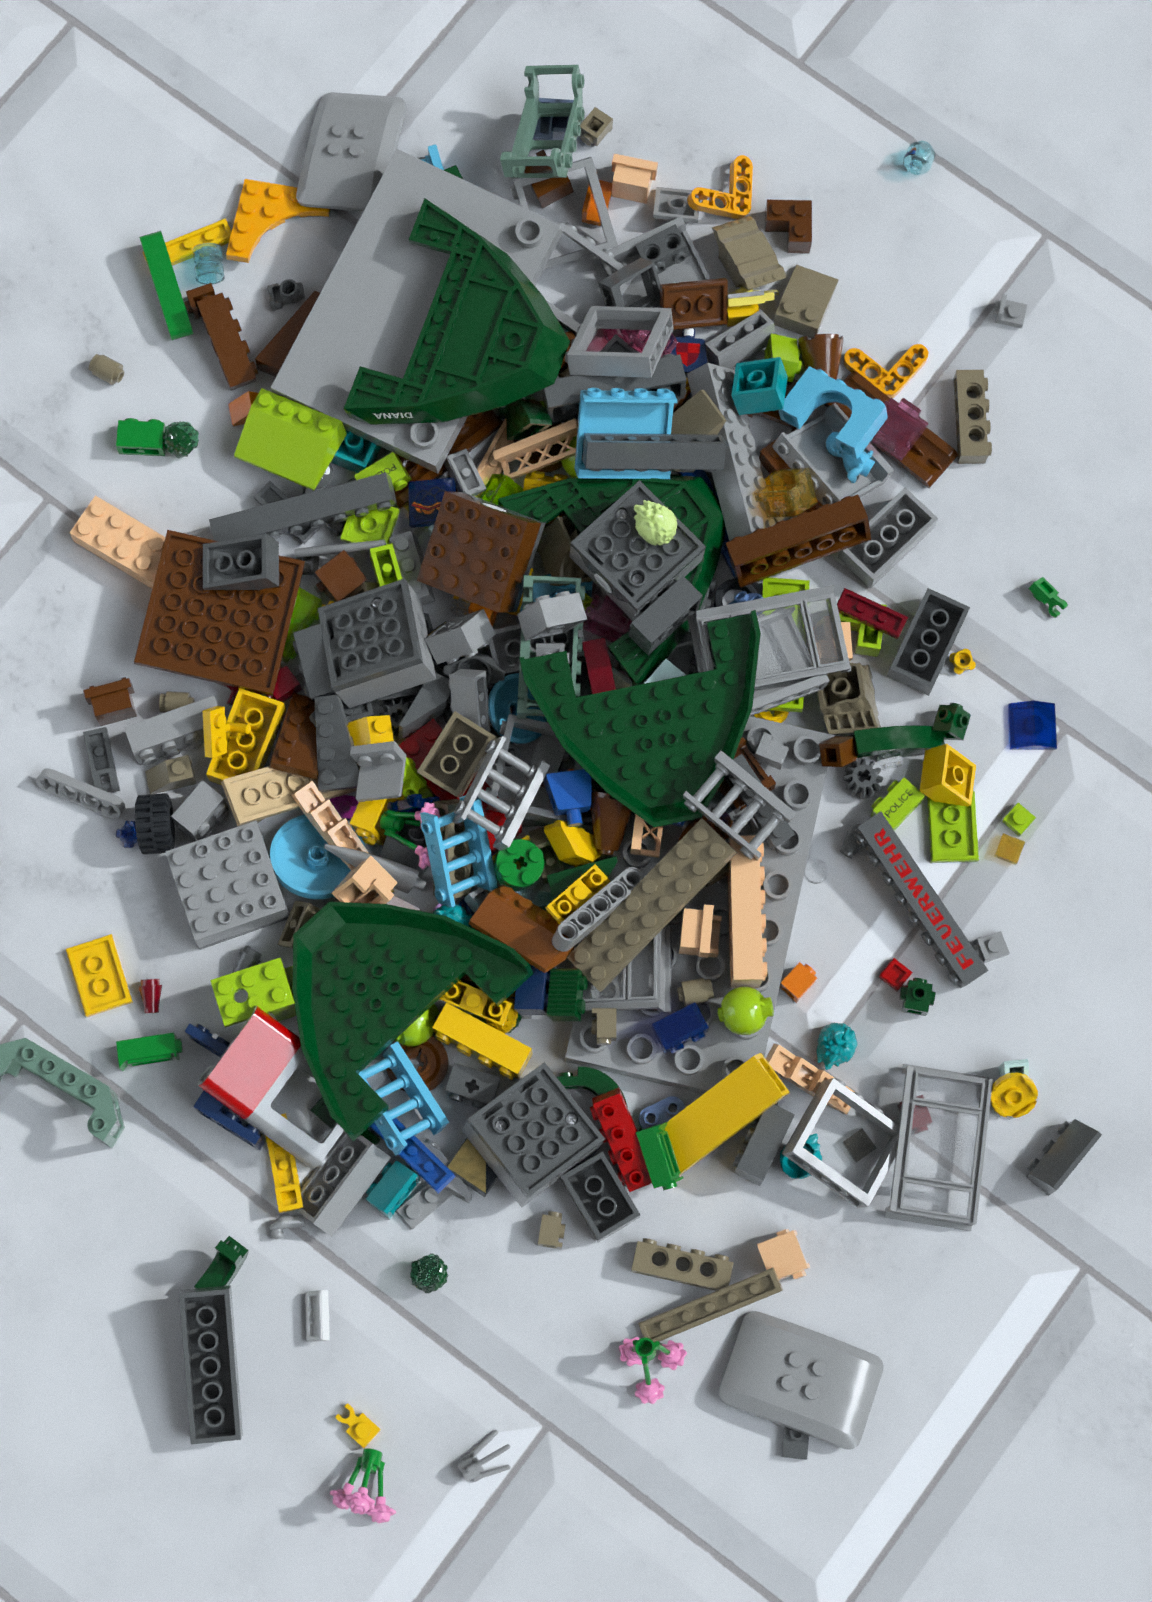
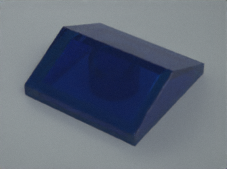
(1032, 725)

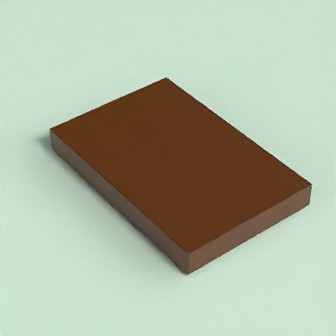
(696, 302)

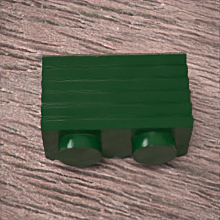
(566, 995)

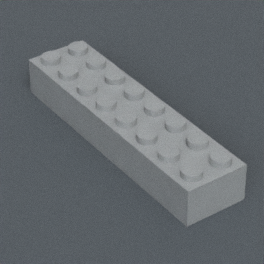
(741, 466)

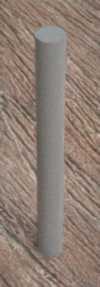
(336, 549)

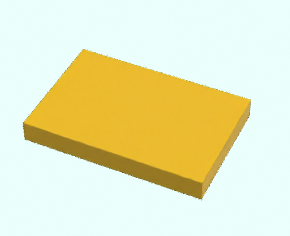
(99, 975)

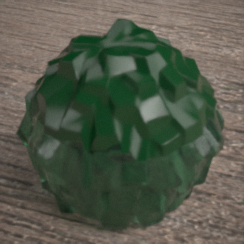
(180, 439)
(428, 1273)

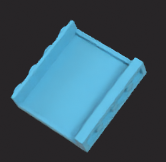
(623, 413)

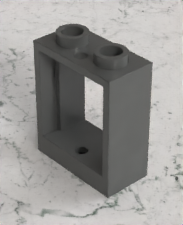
(649, 272)

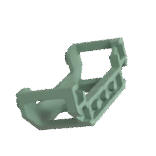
(514, 162)
(523, 700)

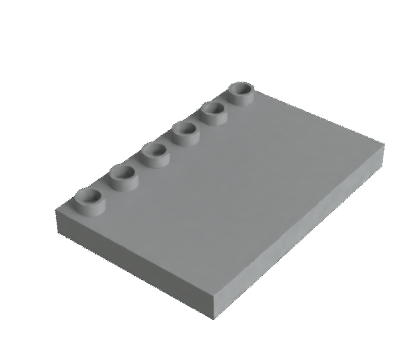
(384, 292)

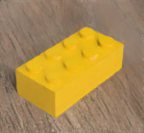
(250, 750)
(483, 1041)

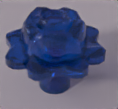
(127, 834)

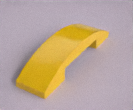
(285, 1177)

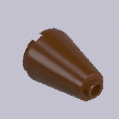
(822, 352)
(608, 820)

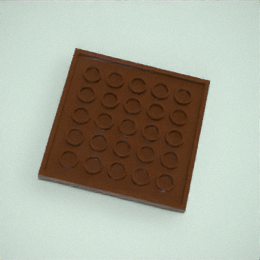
(216, 633)

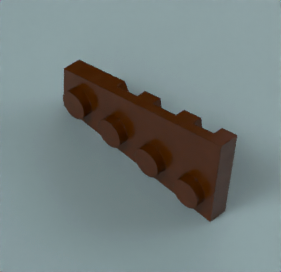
(297, 740)

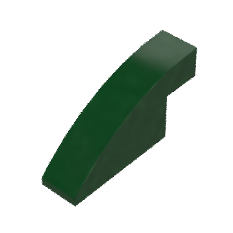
(524, 418)
(895, 741)
(562, 880)

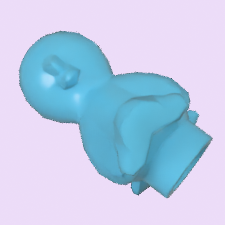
(852, 466)

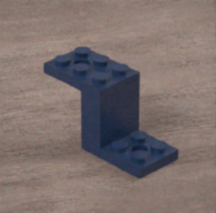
(211, 1107)

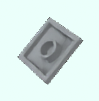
(673, 204)

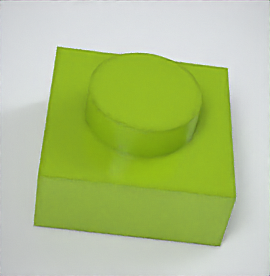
(1018, 819)

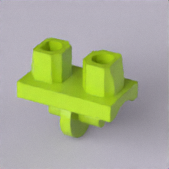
(412, 780)

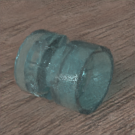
(208, 263)

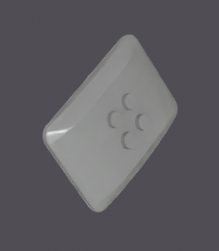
(349, 149)
(801, 1379)

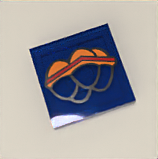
(426, 499)

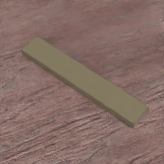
(711, 1306)

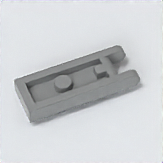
(422, 1205)

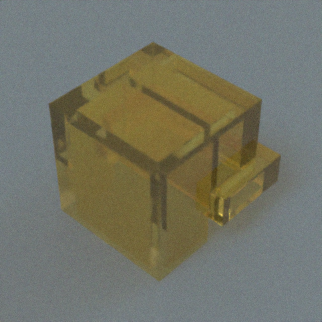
(788, 494)

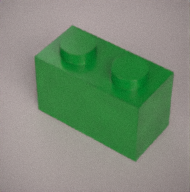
(140, 437)

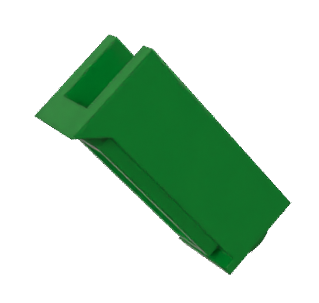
(148, 1050)
(659, 1156)

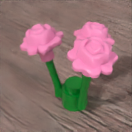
(394, 822)
(644, 1350)
(360, 1501)

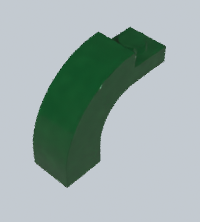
(590, 1080)
(225, 1265)

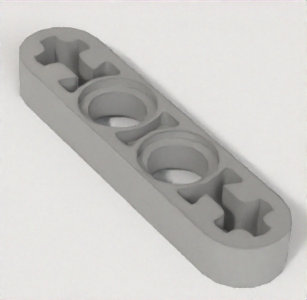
(50, 780)

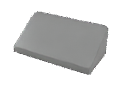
(464, 472)

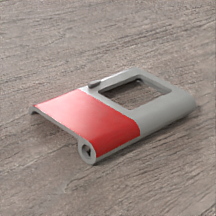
(252, 1076)

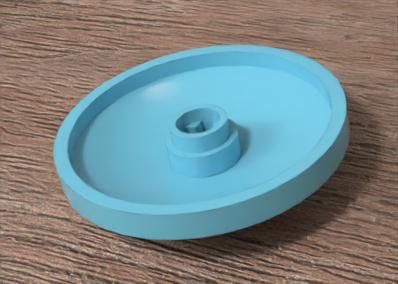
(303, 862)

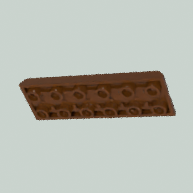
(473, 432)
(928, 455)

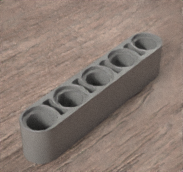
(590, 915)

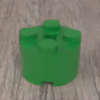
(531, 862)

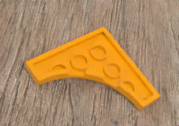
(260, 209)

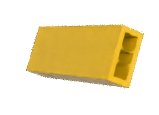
(724, 1111)

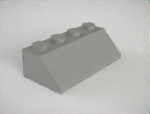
(341, 1182)

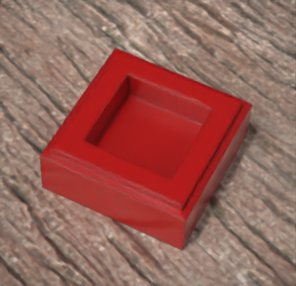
(895, 974)

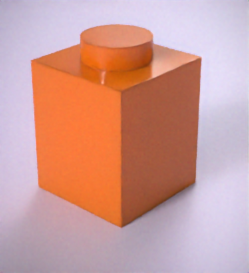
(798, 981)

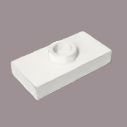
(317, 1316)

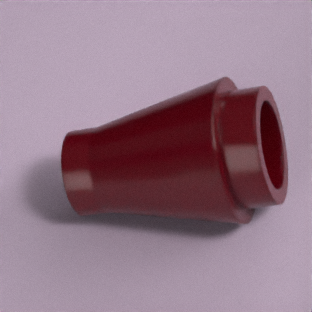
(150, 993)

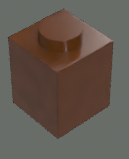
(838, 751)

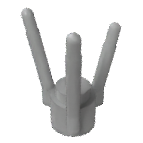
(472, 1466)

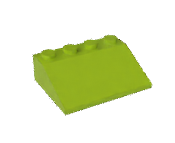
(289, 439)

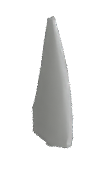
(401, 873)

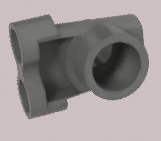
(284, 294)

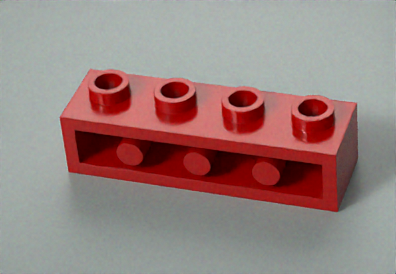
(621, 1134)

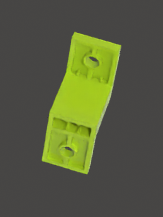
(267, 986)

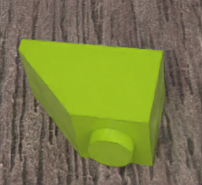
(385, 564)

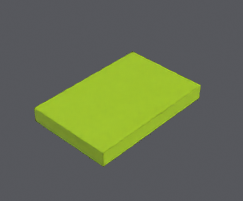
(952, 832)

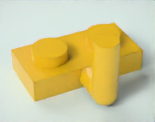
(215, 731)

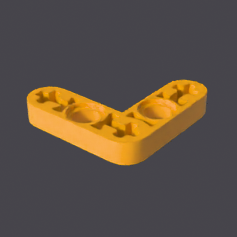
(729, 199)
(884, 377)

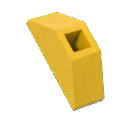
(572, 844)
(578, 894)
(477, 1002)

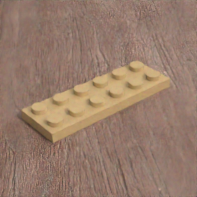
(267, 793)

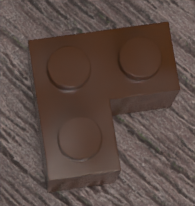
(793, 218)

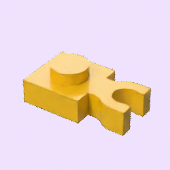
(360, 1428)

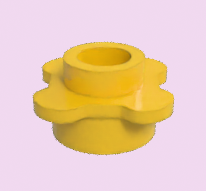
(965, 655)

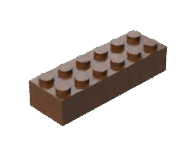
(799, 540)

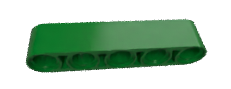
(166, 285)

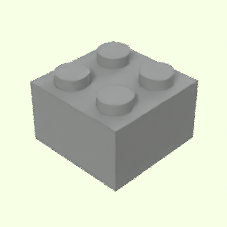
(552, 615)
(460, 637)
(200, 812)

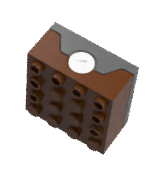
(480, 551)

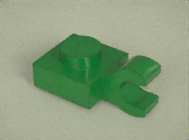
(1046, 593)

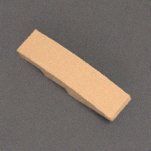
(326, 819)
(802, 1074)

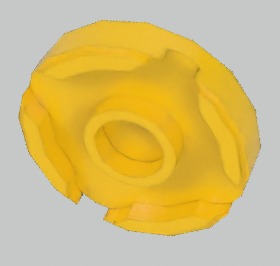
(1013, 1095)

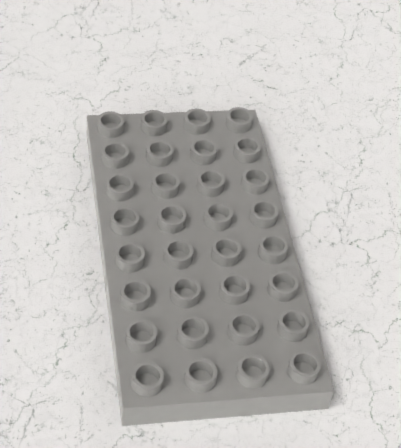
(721, 1052)

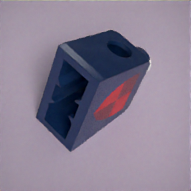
(691, 350)

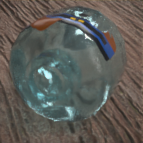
(919, 158)

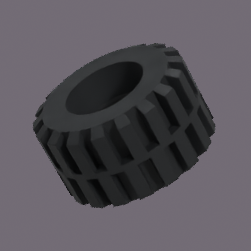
(154, 823)

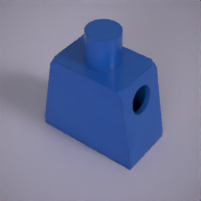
(569, 794)

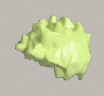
(655, 523)

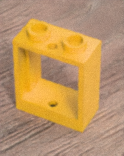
(367, 820)

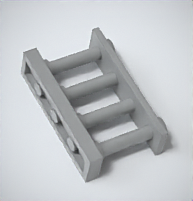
(524, 794)
(761, 797)

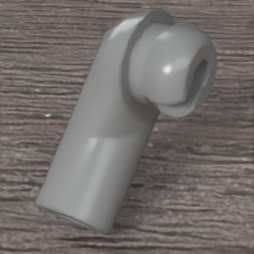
(285, 1222)

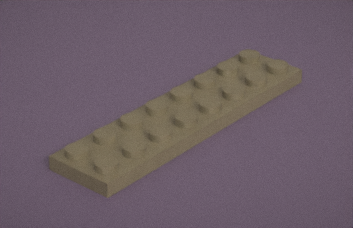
(652, 904)

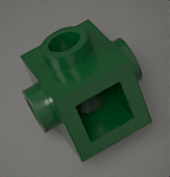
(951, 721)
(914, 1004)

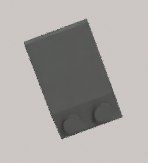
(241, 563)

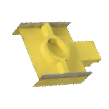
(742, 296)

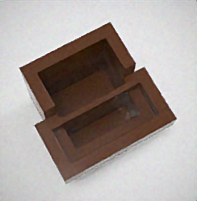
(550, 189)
(339, 577)
(112, 701)

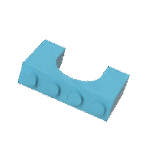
(817, 389)

